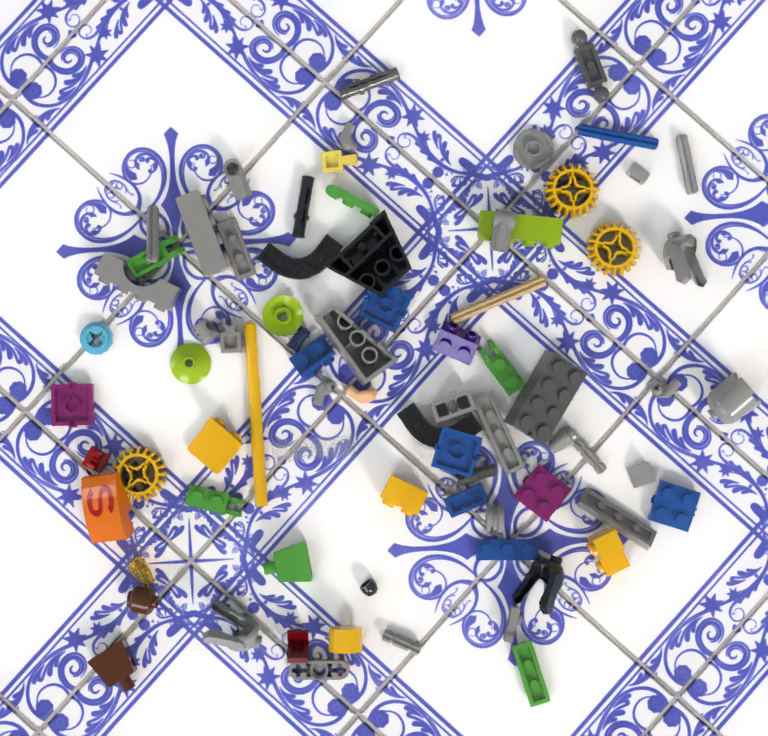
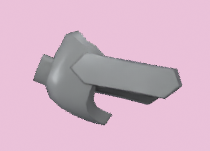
(680, 256)
(245, 636)

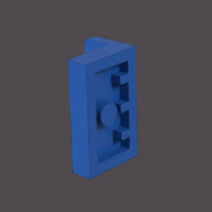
(312, 357)

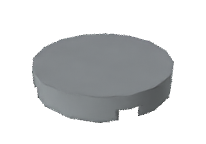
(533, 149)

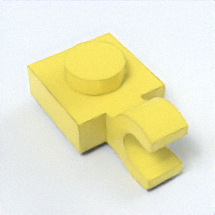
(334, 161)

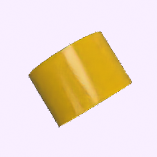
(345, 639)

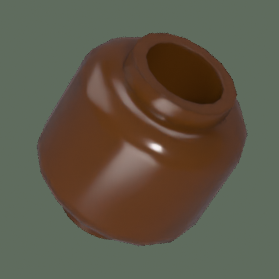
(142, 600)

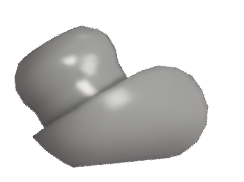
(346, 139)
(322, 390)
(665, 391)

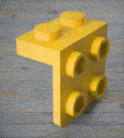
(215, 445)

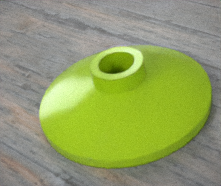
(275, 308)
(200, 367)

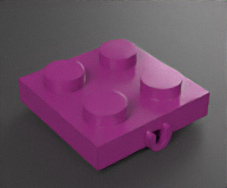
(72, 404)
(542, 492)

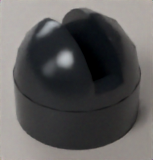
(369, 587)

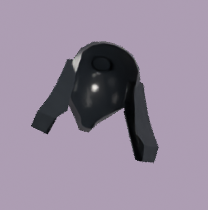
(549, 571)

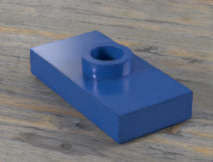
(466, 500)

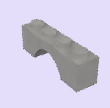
(115, 271)

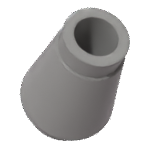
(562, 440)

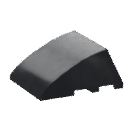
(373, 257)

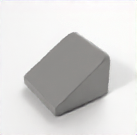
(638, 173)
(641, 474)

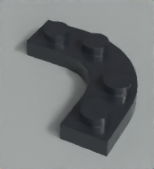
(303, 267)
(429, 434)

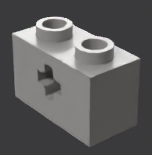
(452, 406)

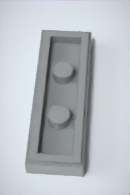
(236, 248)

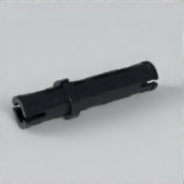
(301, 215)

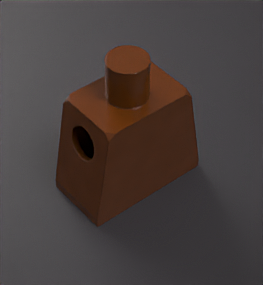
(115, 665)

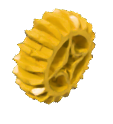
(571, 173)
(604, 246)
(150, 458)

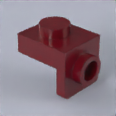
(297, 646)

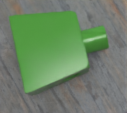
(291, 564)

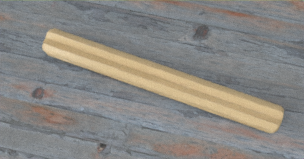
(498, 299)

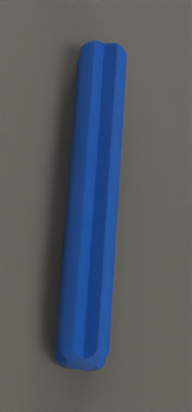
(618, 136)

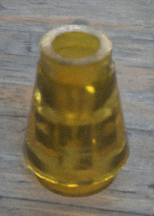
(140, 570)

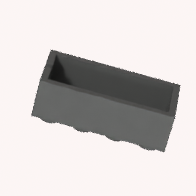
(545, 397)

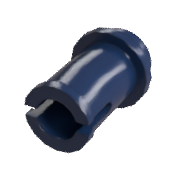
(298, 338)

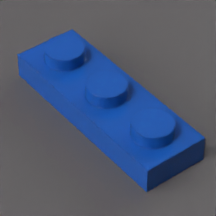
(507, 549)

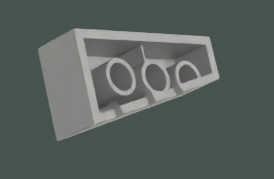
(355, 346)

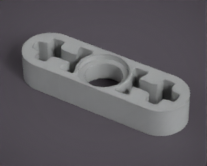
(334, 674)

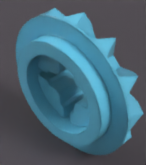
(86, 338)

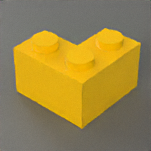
(404, 495)
(608, 550)

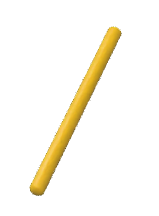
(255, 413)

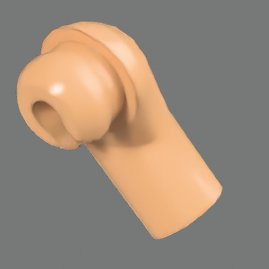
(362, 396)

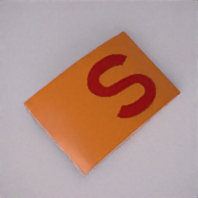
(106, 508)

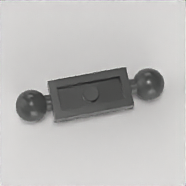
(590, 66)

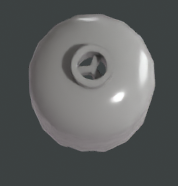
(731, 400)

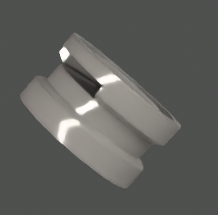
(494, 518)

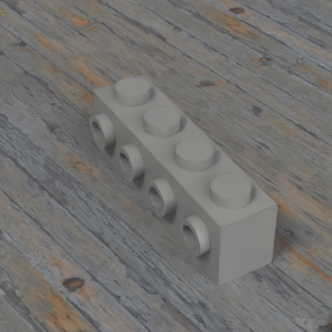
(202, 233)

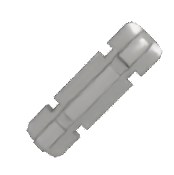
(588, 454)
(401, 642)

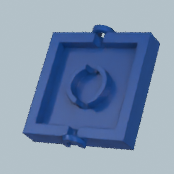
(386, 310)
(456, 452)
(673, 505)

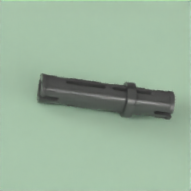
(369, 83)

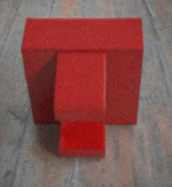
(96, 459)

